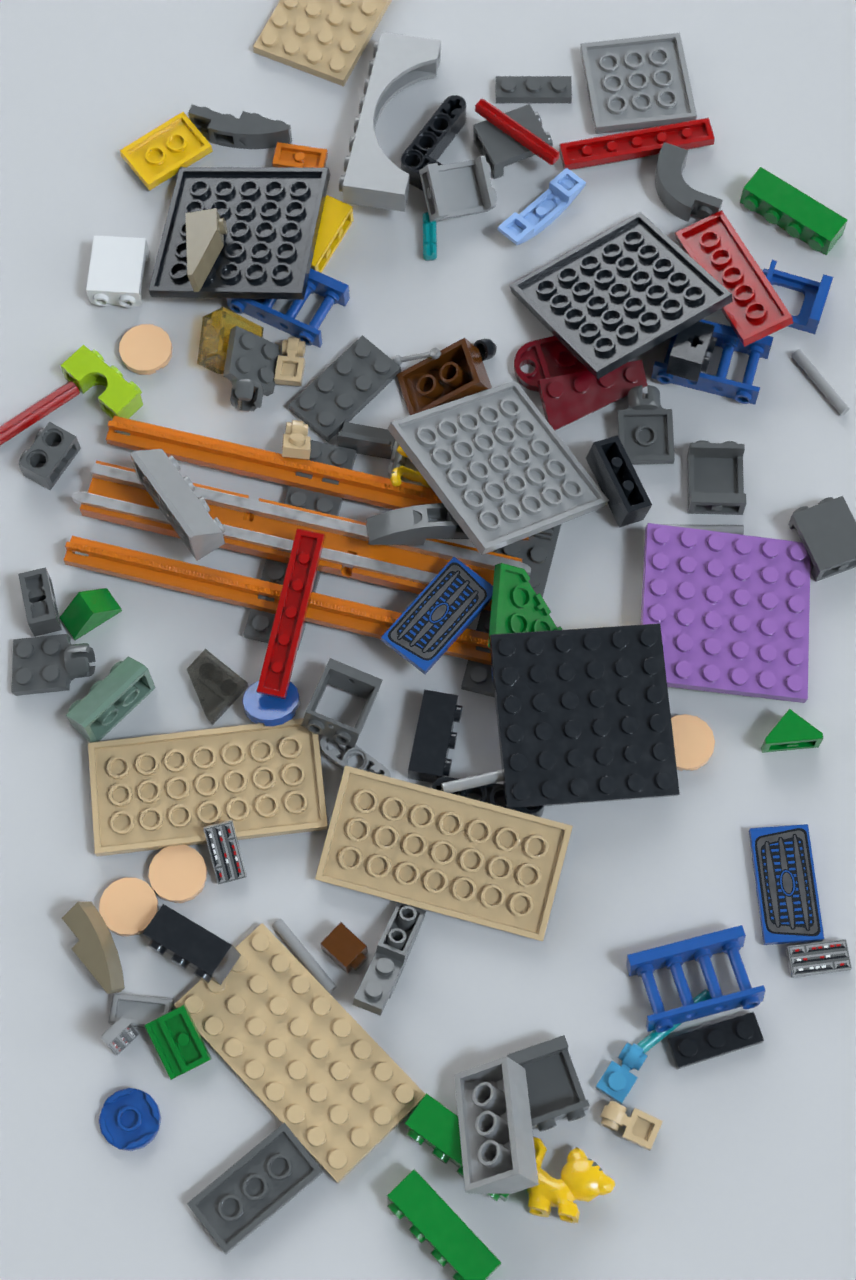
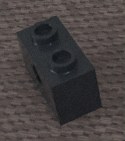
(690, 351)

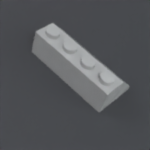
(178, 502)
(496, 1128)

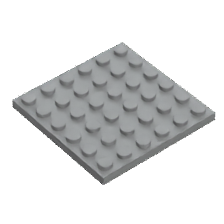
(497, 466)

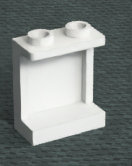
(117, 271)

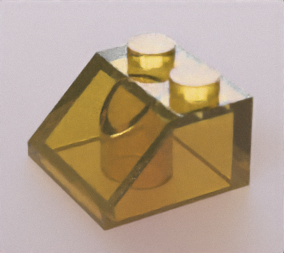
(216, 334)

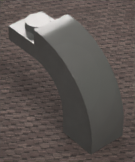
(675, 192)

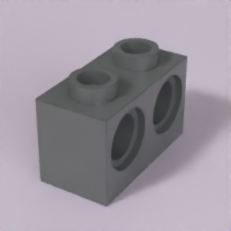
(55, 458)
(39, 602)

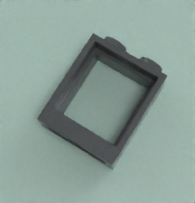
(352, 681)

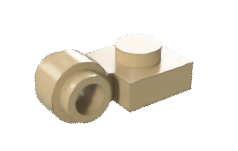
(291, 366)
(295, 440)
(640, 1126)

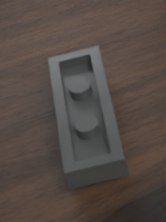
(533, 89)

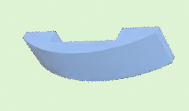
(544, 209)

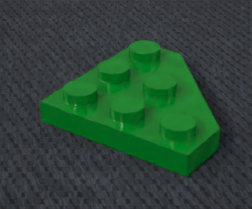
(516, 605)

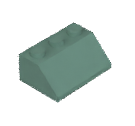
(111, 699)

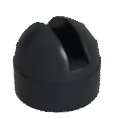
(487, 346)

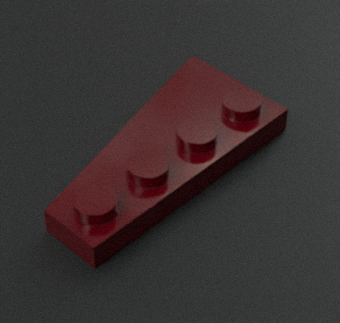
(581, 393)

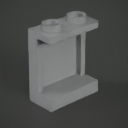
(458, 189)

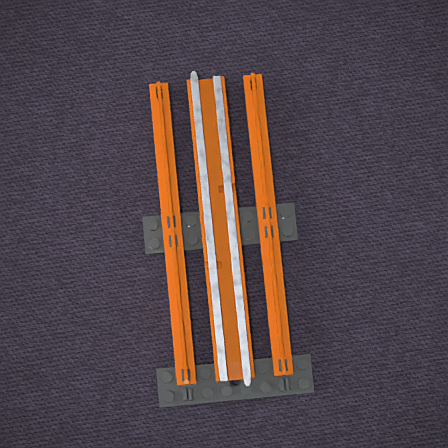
(269, 531)

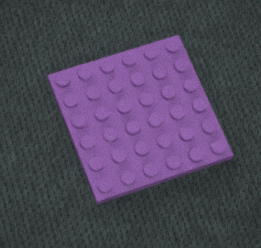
(729, 611)

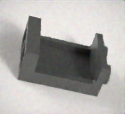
(501, 148)
(715, 478)
(827, 535)
(551, 1083)

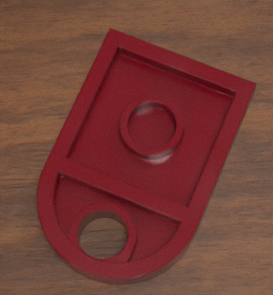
(548, 358)

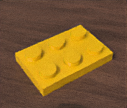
(165, 150)

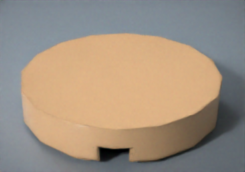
(145, 349)
(692, 742)
(178, 873)
(128, 906)

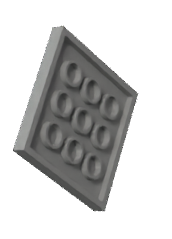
(637, 82)

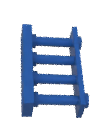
(318, 283)
(719, 385)
(701, 950)

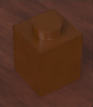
(345, 948)

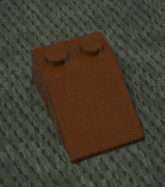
(445, 379)

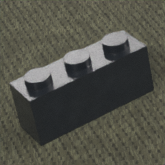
(618, 481)
(434, 736)
(191, 945)

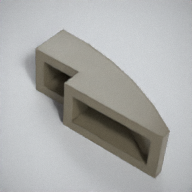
(95, 946)

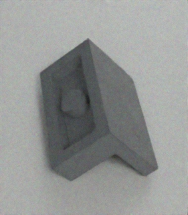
(366, 440)

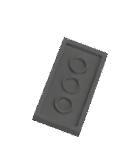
(344, 388)
(255, 1188)

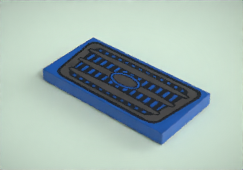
(439, 615)
(786, 884)

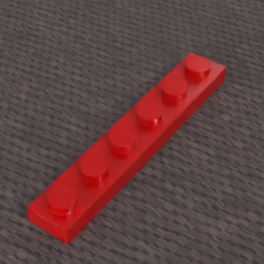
(635, 144)
(291, 613)

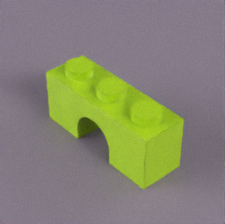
(88, 369)

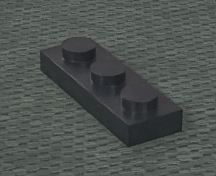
(715, 1040)

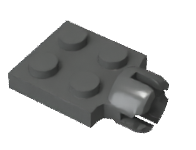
(250, 368)
(646, 428)
(49, 664)

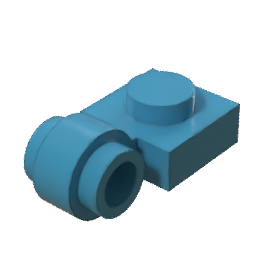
(617, 1079)

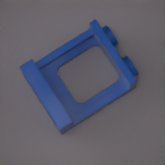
(814, 293)

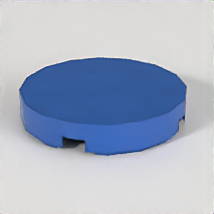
(269, 709)
(130, 1119)

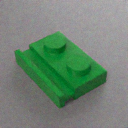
(178, 1042)

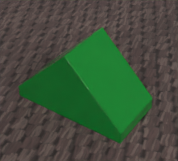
(89, 611)
(792, 734)

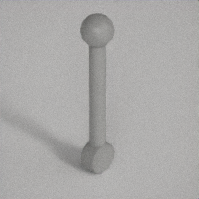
(434, 353)

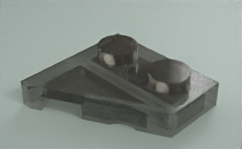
(215, 685)

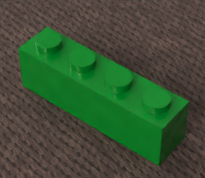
(793, 211)
(440, 1130)
(442, 1229)

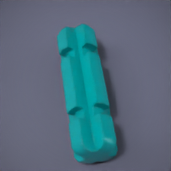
(429, 238)

